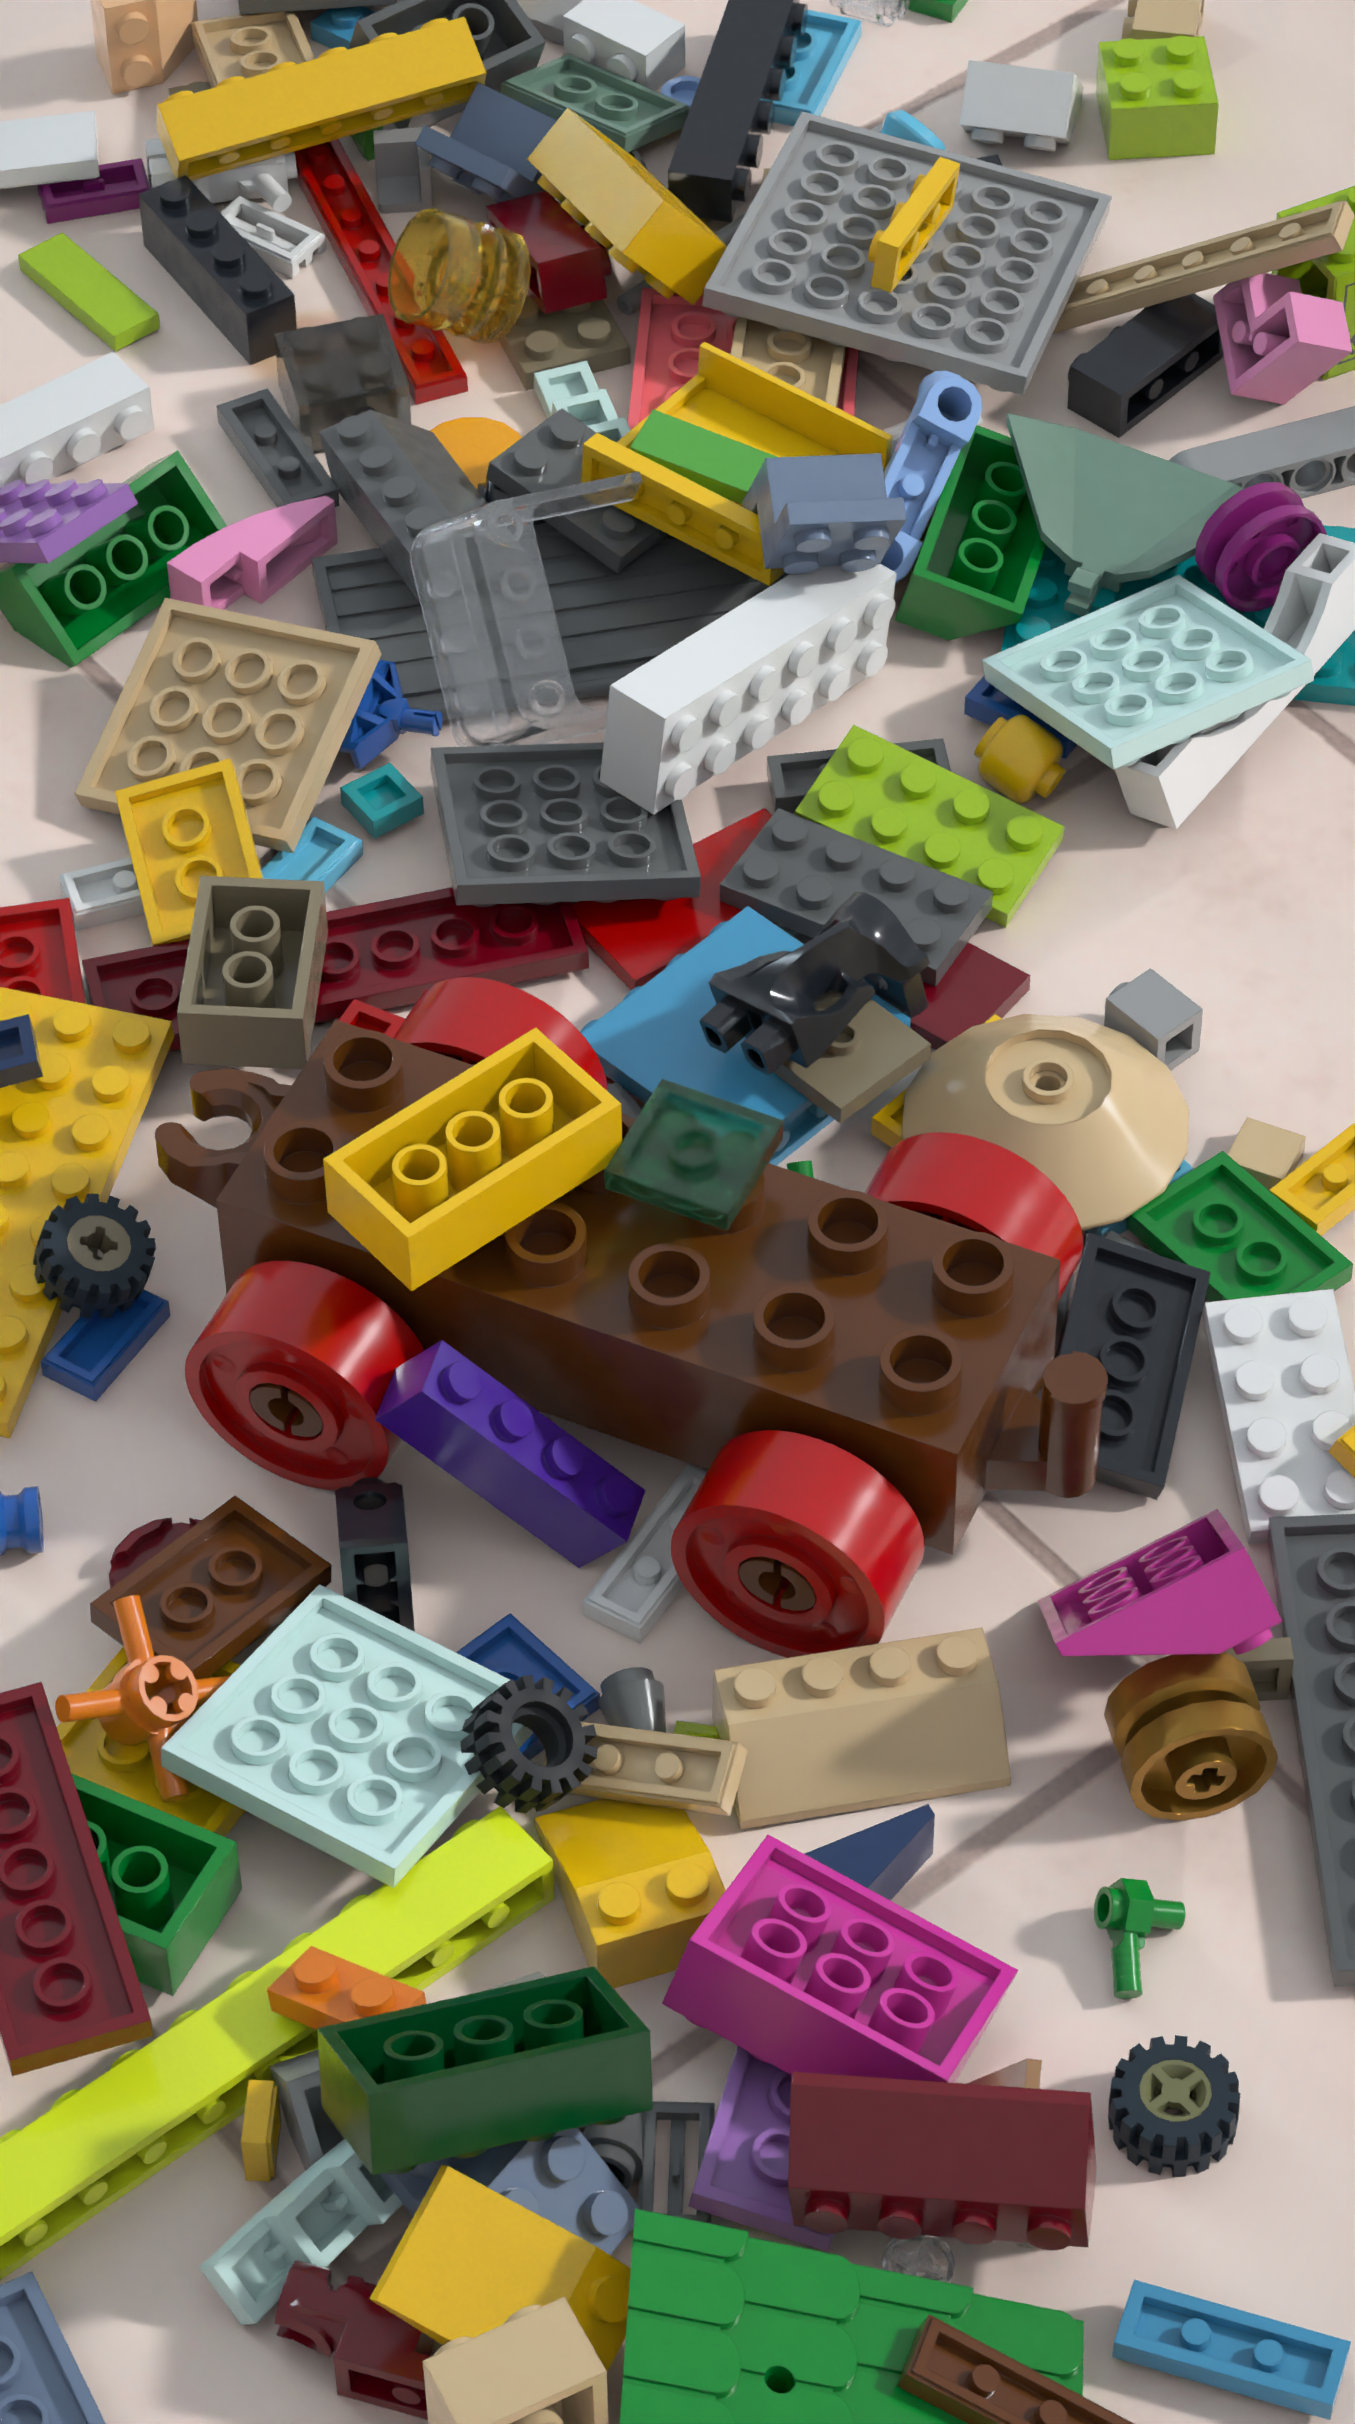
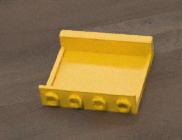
(750, 409)

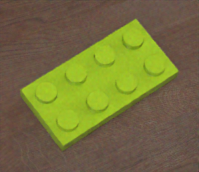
(932, 818)

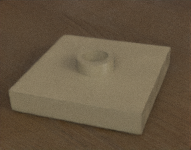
(860, 1063)

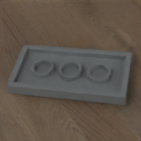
(806, 871)

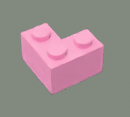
(1277, 336)

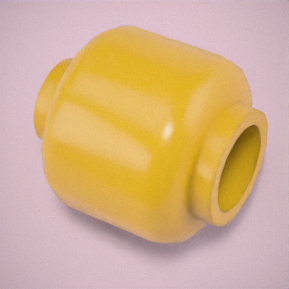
(1020, 759)

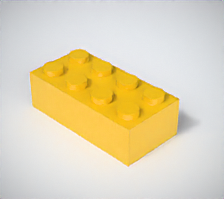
(626, 208)
(473, 1158)

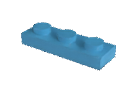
(1231, 2349)

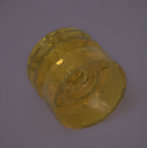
(459, 276)

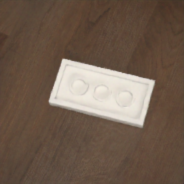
(1283, 1403)

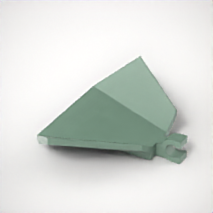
(1110, 506)

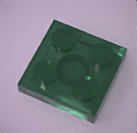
(694, 1154)

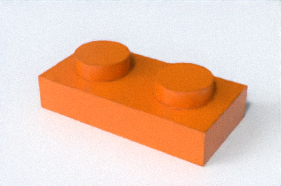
(331, 1990)

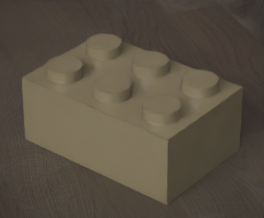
(253, 972)

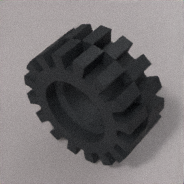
(552, 1723)

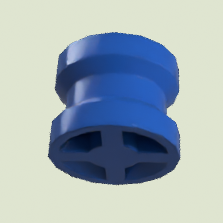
(21, 1521)

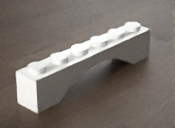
(1310, 615)

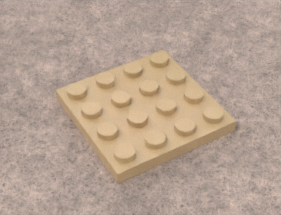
(238, 690)

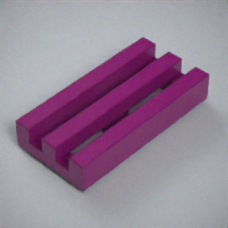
(109, 193)

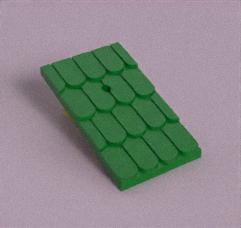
(798, 2333)

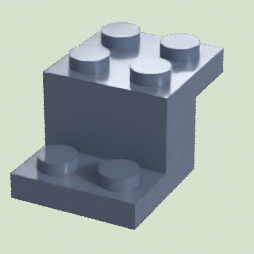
(490, 146)
(824, 512)
(551, 2177)

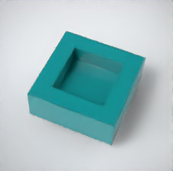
(382, 800)

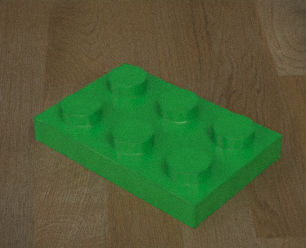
(1239, 1233)

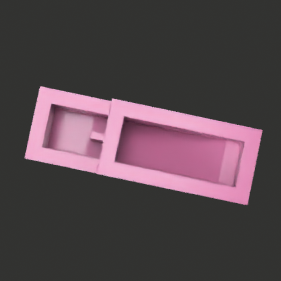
(254, 554)

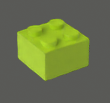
(1156, 97)

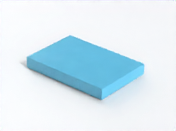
(817, 65)

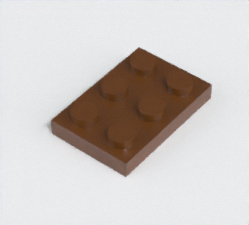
(217, 1587)

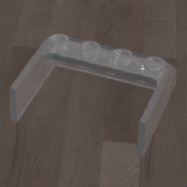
(496, 618)

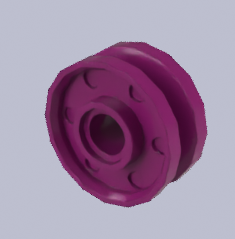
(1254, 542)

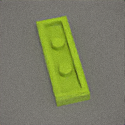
(89, 291)

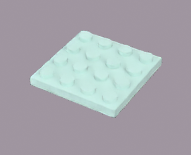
(1147, 671)
(343, 1735)

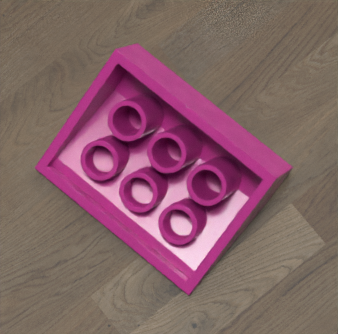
(1169, 1597)
(834, 1976)

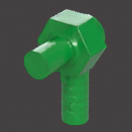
(1128, 1914)

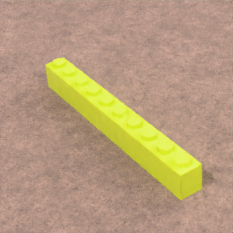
(197, 2073)

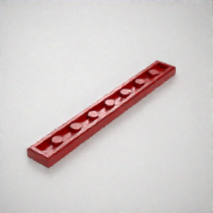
(365, 254)

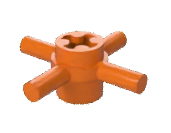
(146, 1697)

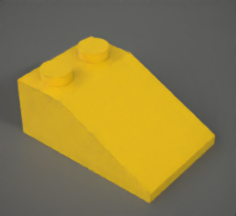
(631, 1883)
(483, 2257)

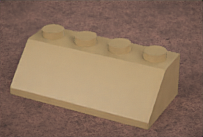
(863, 1727)

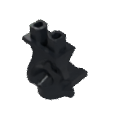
(779, 994)

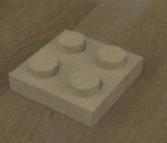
(564, 338)

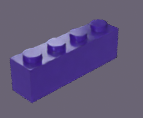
(510, 1454)

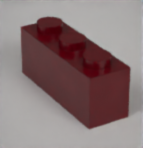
(564, 258)

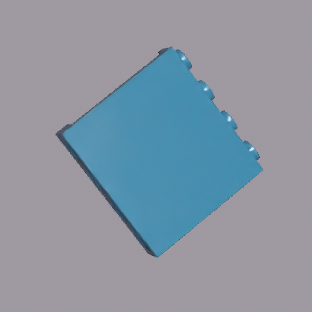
(660, 1036)

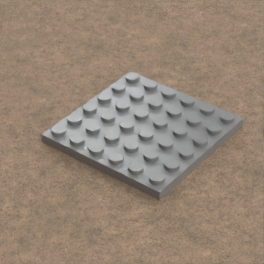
(970, 302)

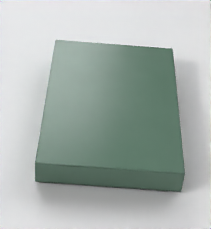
(610, 103)

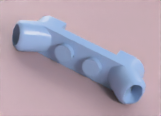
(925, 455)

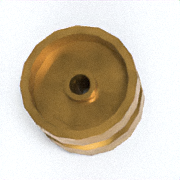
(1190, 1735)

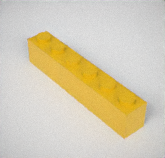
(319, 99)

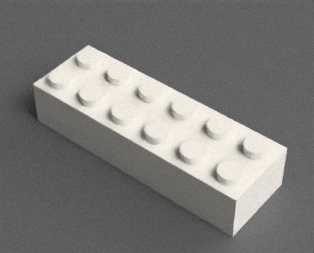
(744, 681)

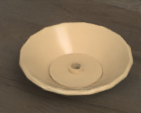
(1066, 1099)

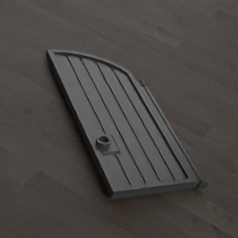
(604, 617)

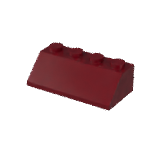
(941, 2160)

